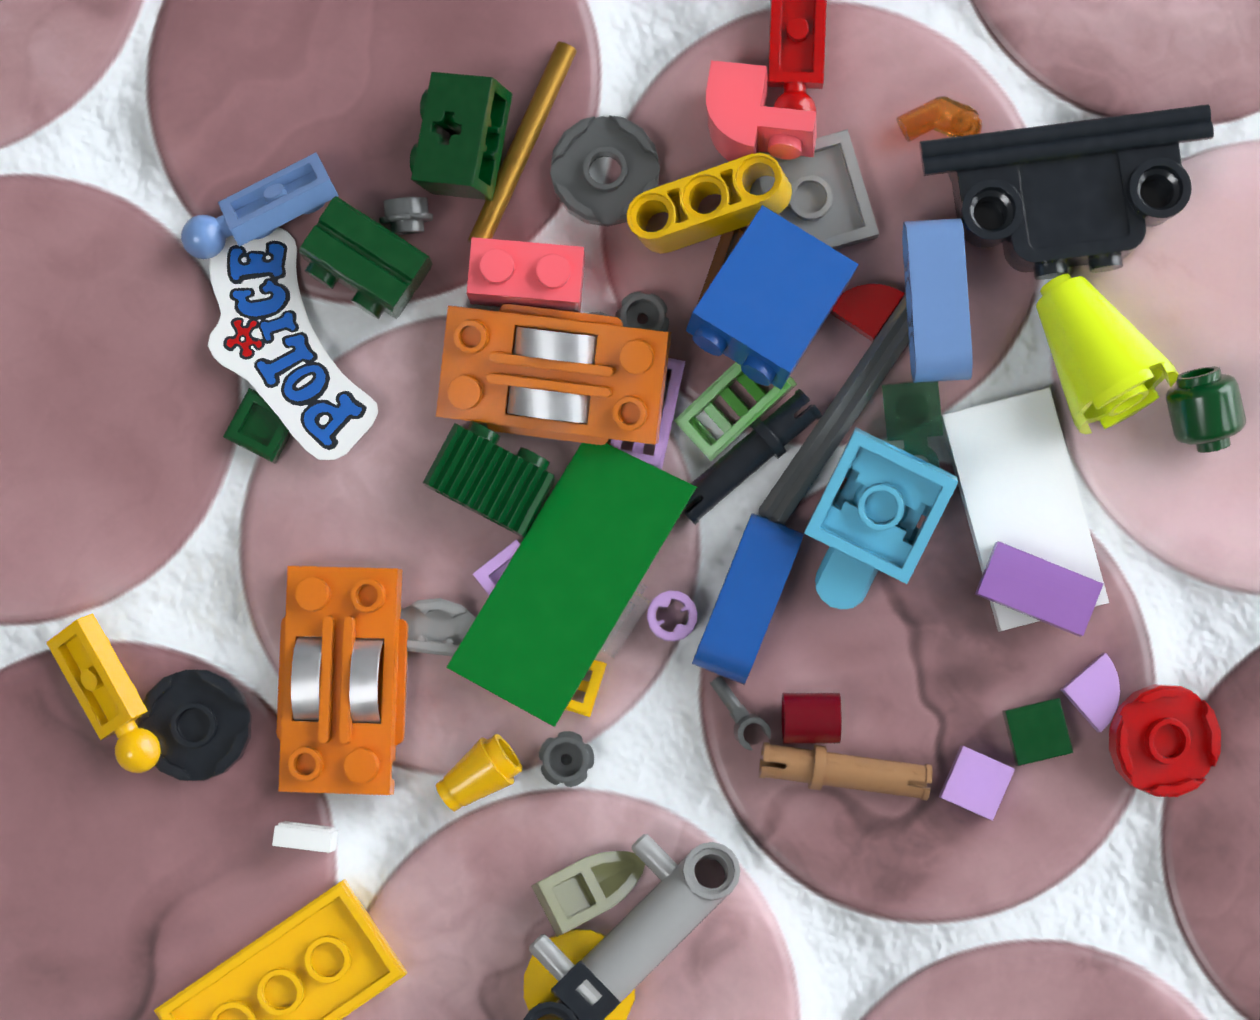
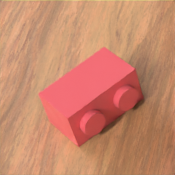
(525, 274)

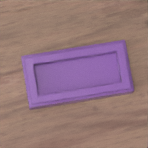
(1039, 589)

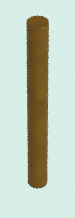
(524, 140)

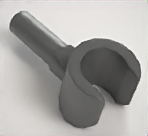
(738, 712)

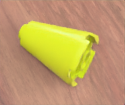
(1098, 354)

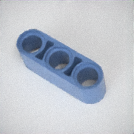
(937, 300)

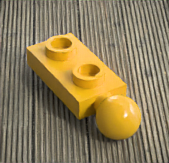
(105, 692)

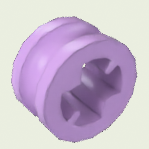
(663, 601)

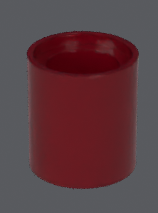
(811, 718)

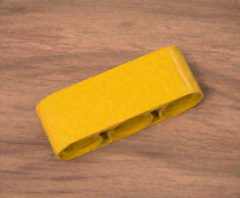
(683, 196)

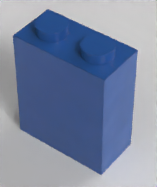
(770, 298)

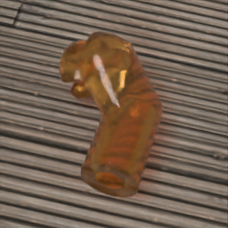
(941, 115)

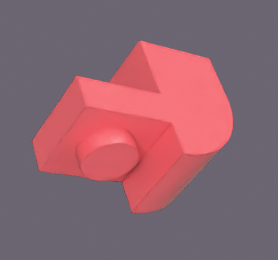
(742, 121)

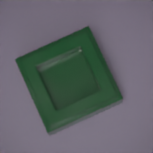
(258, 428)
(1037, 731)

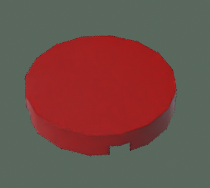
(1164, 740)

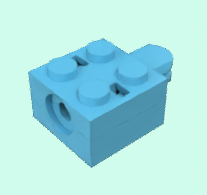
(875, 517)

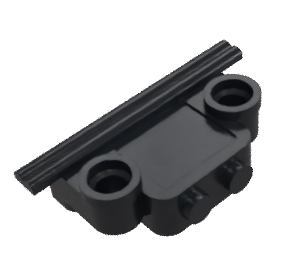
(1070, 187)

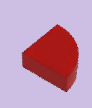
(867, 307)

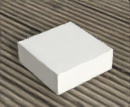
(305, 836)

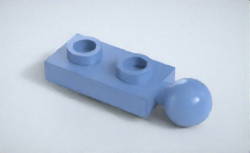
(261, 208)

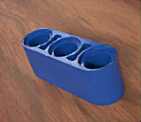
(748, 599)

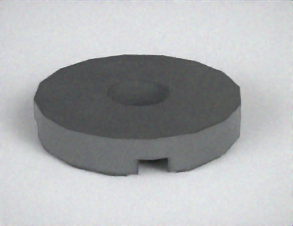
(595, 139)

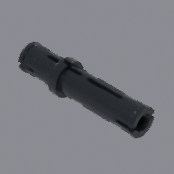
(750, 453)

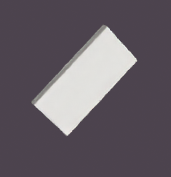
(1020, 487)

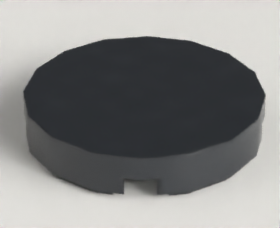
(199, 724)

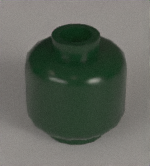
(1205, 409)

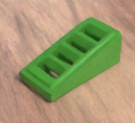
(721, 387)

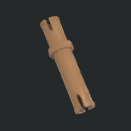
(844, 771)

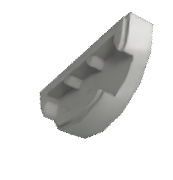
(436, 626)

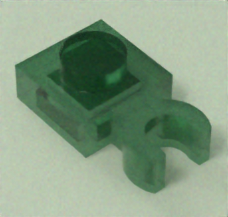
(913, 415)

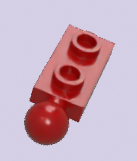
(796, 51)

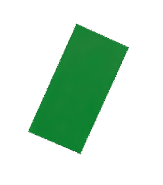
(571, 579)

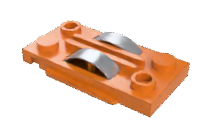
(553, 374)
(338, 683)

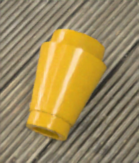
(480, 772)

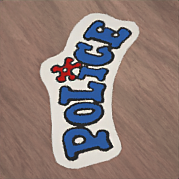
(275, 349)

